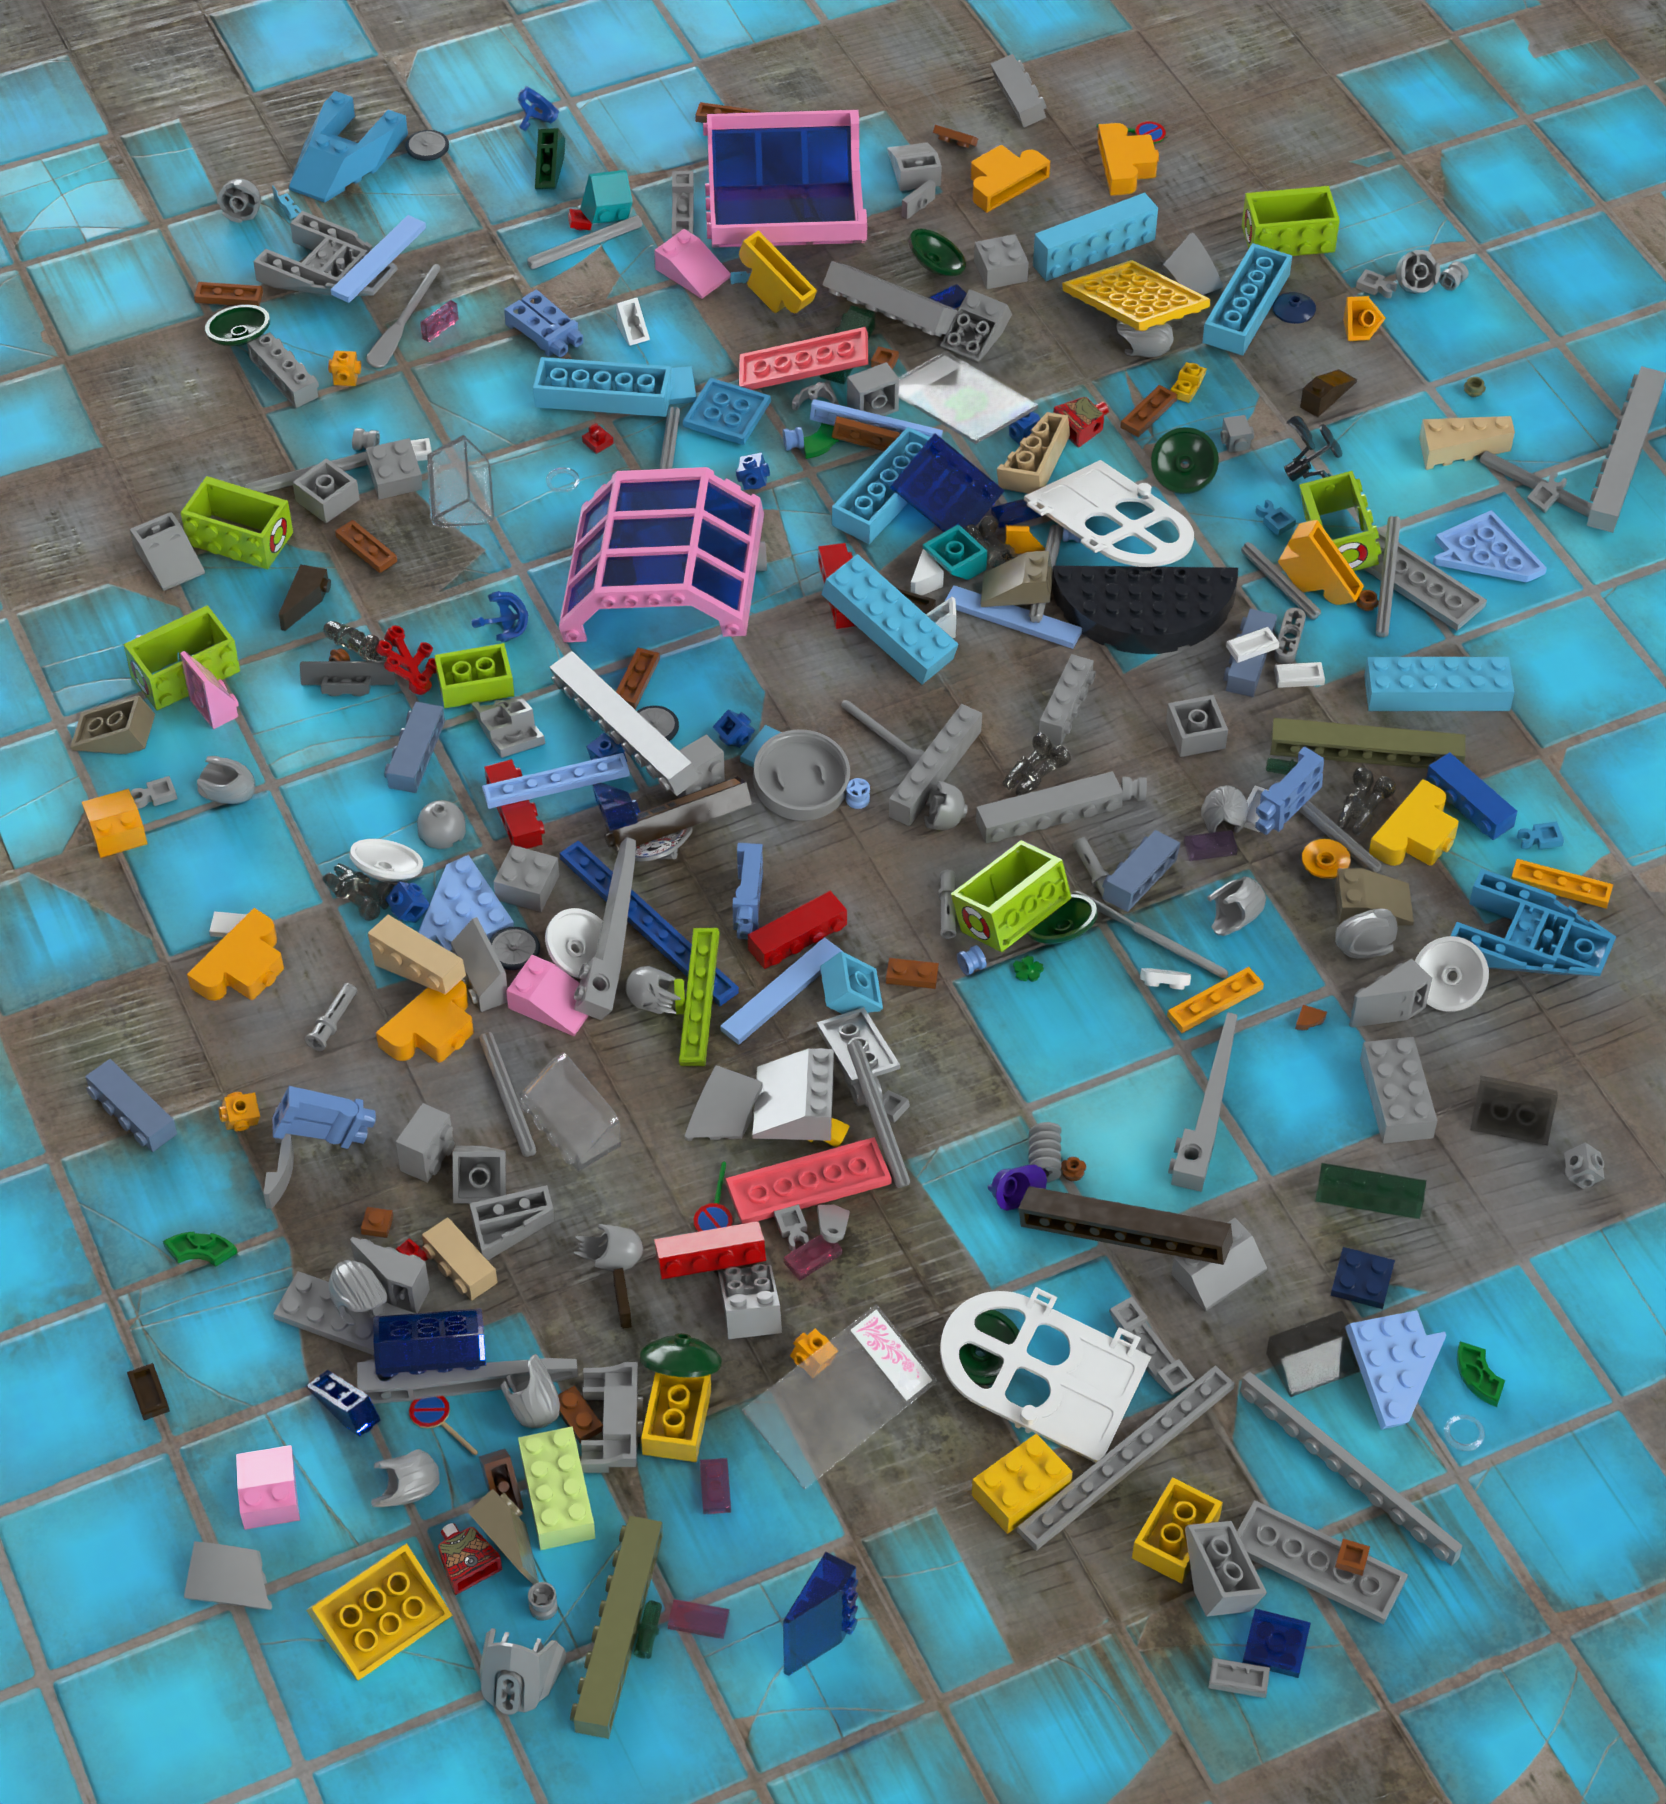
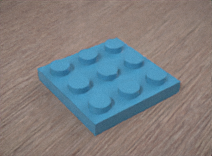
(726, 411)

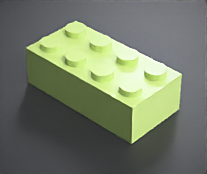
(556, 1488)

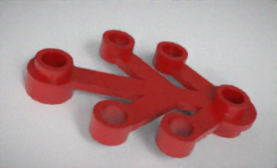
(418, 682)

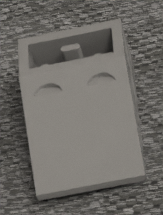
(915, 165)
(976, 326)
(166, 551)
(1392, 996)
(401, 1275)
(750, 1301)

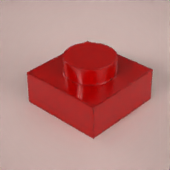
(578, 220)

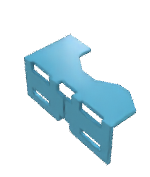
(287, 206)
(736, 277)

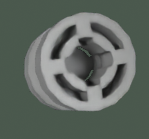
(1453, 276)
(363, 439)
(1135, 789)
(542, 1594)

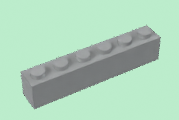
(935, 764)
(1049, 807)

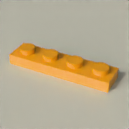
(1563, 883)
(1215, 999)

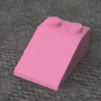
(690, 264)
(208, 693)
(546, 995)
(267, 1487)

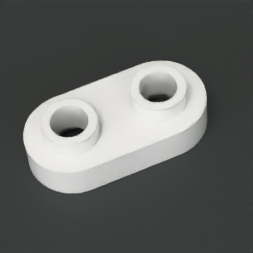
(1154, 977)

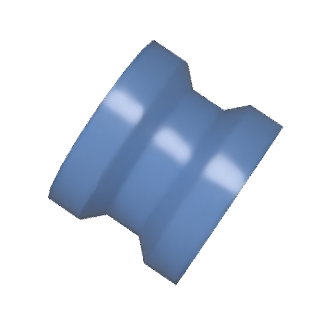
(793, 438)
(971, 960)

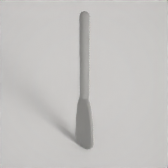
(387, 343)
(1160, 939)

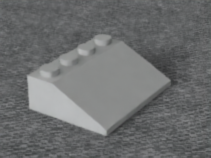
(796, 1097)

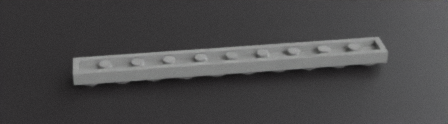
(1125, 1458)
(1355, 1472)

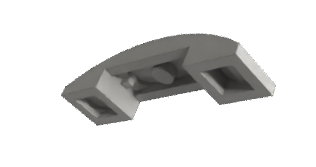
(682, 201)
(278, 1181)
(1162, 1366)

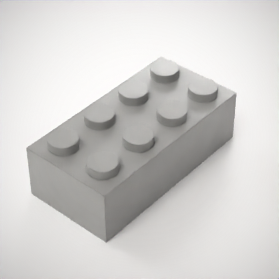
(1398, 1090)

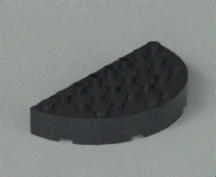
(1145, 606)

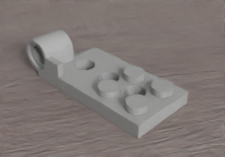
(875, 1047)

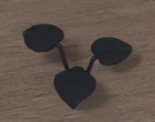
(1301, 466)

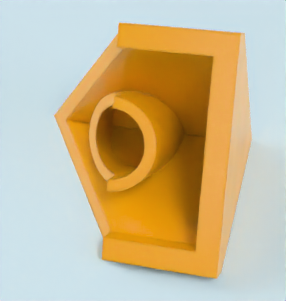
(1361, 318)
(1021, 539)

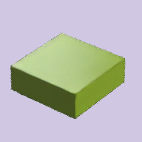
(680, 992)

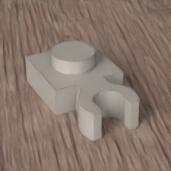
(1373, 283)
(1545, 494)
(157, 791)
(894, 1105)
(792, 1225)

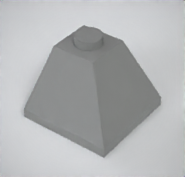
(478, 1173)

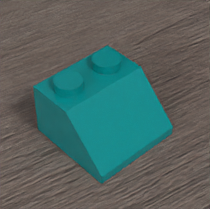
(607, 197)
(958, 553)

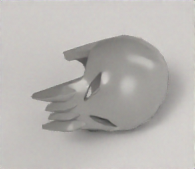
(648, 990)
(620, 1249)

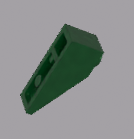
(549, 158)

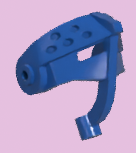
(549, 112)
(507, 617)

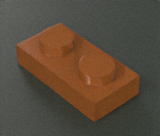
(947, 134)
(912, 973)
(578, 1414)

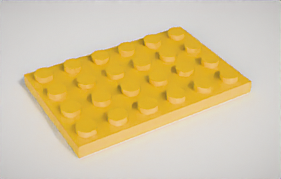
(1136, 295)

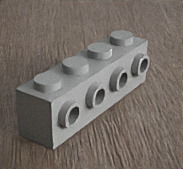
(1018, 90)
(283, 370)
(1066, 698)

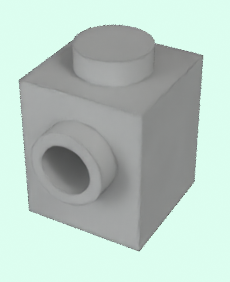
(1236, 433)

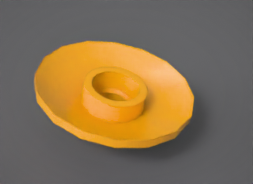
(1325, 857)

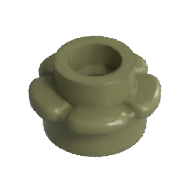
(1474, 386)

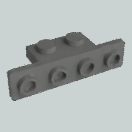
(345, 676)

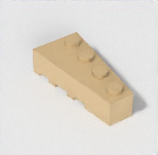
(1464, 438)
(1037, 456)
(414, 956)

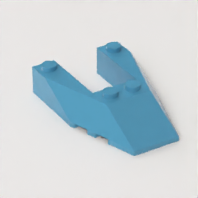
(334, 162)
(1543, 931)

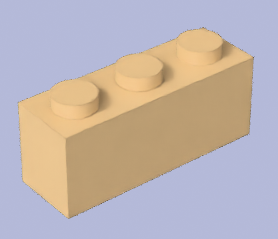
(459, 1259)

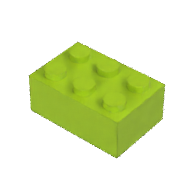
(474, 675)

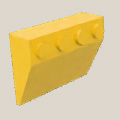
(379, 1612)

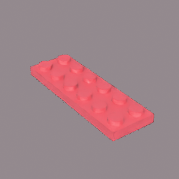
(804, 359)
(808, 1180)

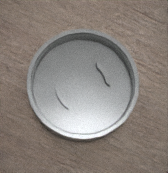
(801, 775)

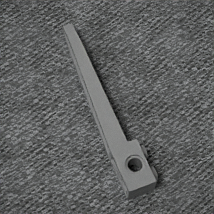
(605, 967)
(1200, 1143)
(456, 1382)

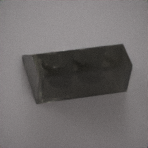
(1514, 1110)
(1313, 1354)

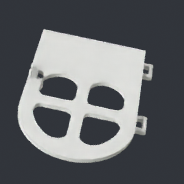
(1097, 492)
(1085, 1391)

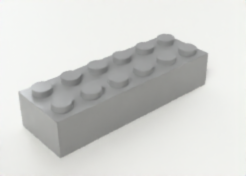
(889, 299)

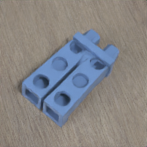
(544, 324)
(1291, 793)
(749, 892)
(322, 1117)

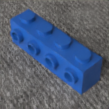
(1472, 796)

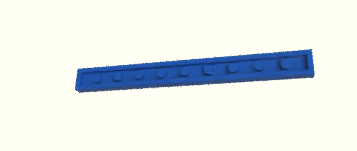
(643, 918)

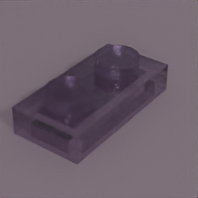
(1210, 845)

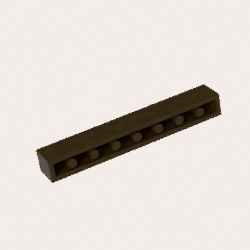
(1126, 1225)

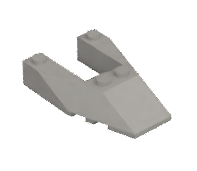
(333, 256)

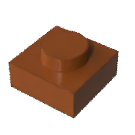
(884, 355)
(377, 1222)
(1352, 1557)

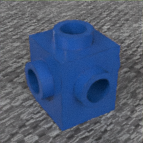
(1023, 426)
(752, 471)
(734, 728)
(603, 747)
(407, 901)

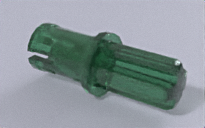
(1280, 766)
(648, 1630)

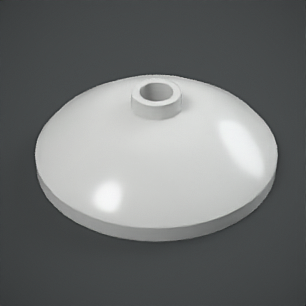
(386, 860)
(575, 930)
(1459, 956)

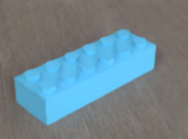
(1095, 236)
(1247, 299)
(603, 386)
(870, 501)
(889, 619)
(1438, 684)

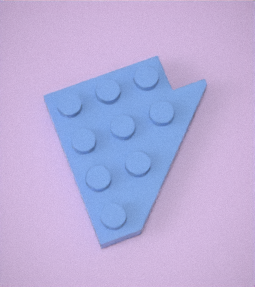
(1487, 548)
(459, 899)
(1394, 1363)

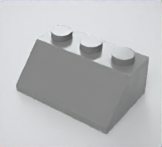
(482, 967)
(1214, 1282)

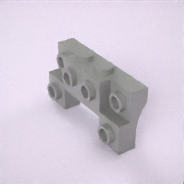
(621, 1427)

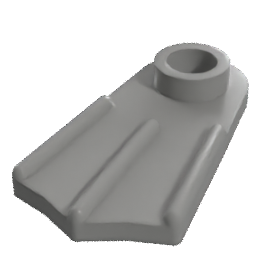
(832, 1222)

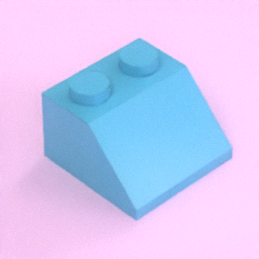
(850, 984)

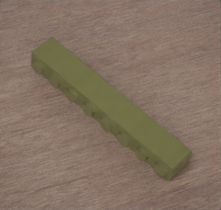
(1364, 743)
(618, 1627)

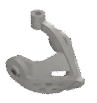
(813, 392)

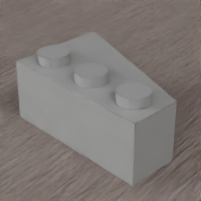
(510, 1219)

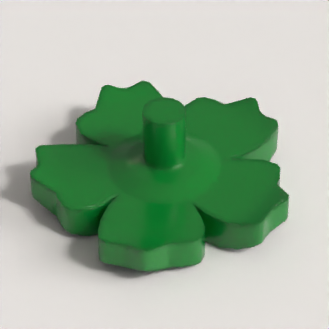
(1027, 969)

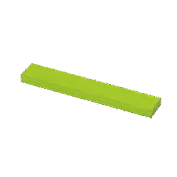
(699, 997)

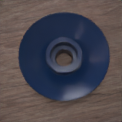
(1294, 307)

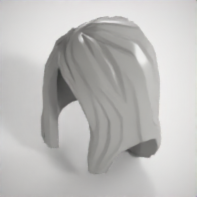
(1147, 343)
(226, 781)
(1224, 804)
(1237, 905)
(1367, 934)
(357, 1288)
(534, 1399)
(409, 1479)

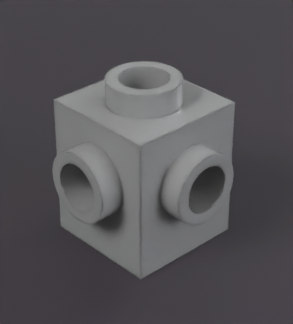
(1584, 1165)

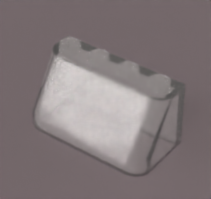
(459, 485)
(571, 1113)

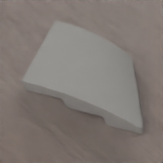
(1193, 267)
(509, 726)
(724, 1106)
(227, 1576)

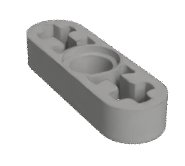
(1287, 627)

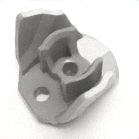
(518, 1672)

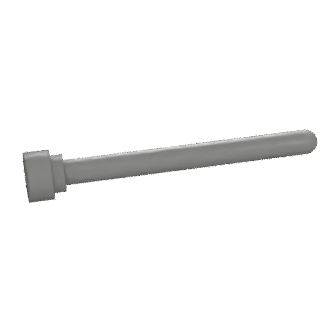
(913, 755)

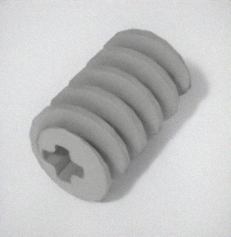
(1046, 1148)

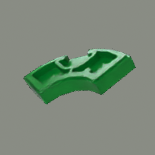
(819, 442)
(200, 1246)
(1477, 1374)

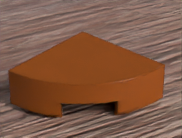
(1310, 1017)

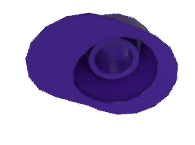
(1011, 1185)

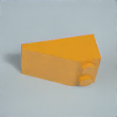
(115, 823)

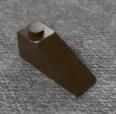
(1324, 391)
(304, 594)

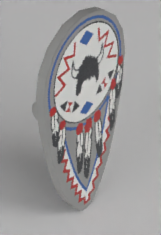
(663, 847)

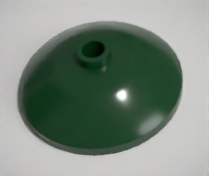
(936, 253)
(237, 325)
(1181, 446)
(1066, 922)
(680, 1356)
(986, 1368)

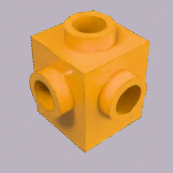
(344, 368)
(239, 1111)
(807, 1345)

